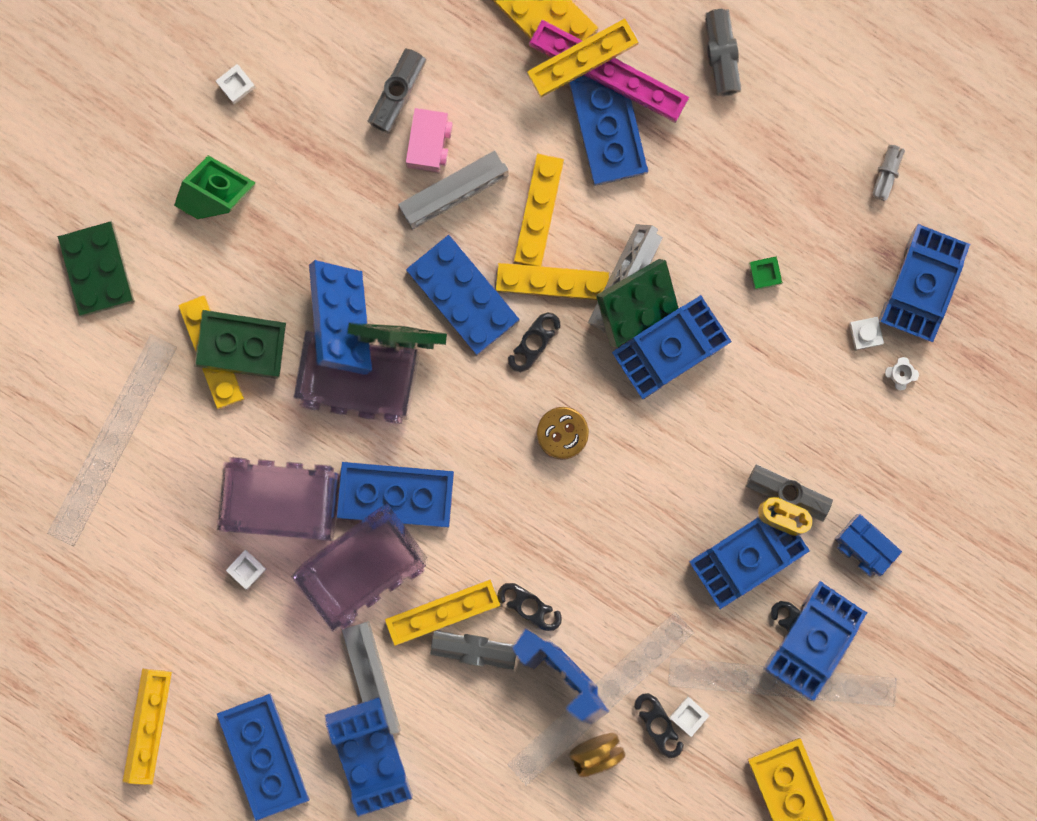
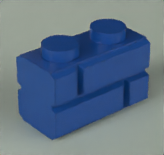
(867, 545)

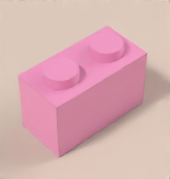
(428, 140)

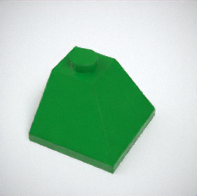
(212, 189)

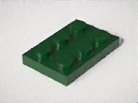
(96, 269)
(637, 302)
(391, 334)
(240, 344)

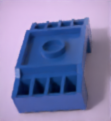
(925, 283)
(671, 347)
(746, 559)
(816, 641)
(533, 650)
(369, 756)

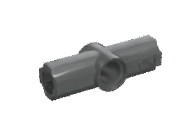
(722, 52)
(404, 75)
(772, 485)
(473, 650)

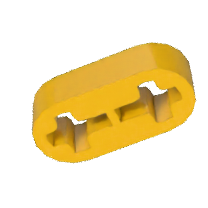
(782, 521)

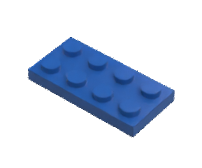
(608, 132)
(462, 294)
(336, 301)
(412, 493)
(263, 757)

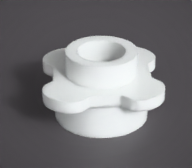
(909, 373)

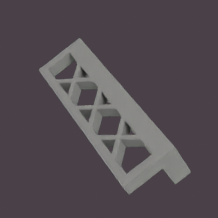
(453, 189)
(635, 256)
(369, 670)

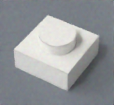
(235, 84)
(866, 333)
(246, 569)
(689, 716)

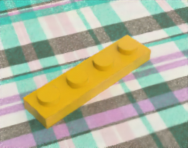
(582, 58)
(539, 210)
(550, 281)
(222, 384)
(442, 612)
(147, 726)

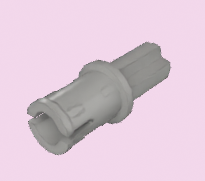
(888, 172)

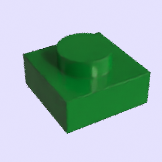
(765, 273)

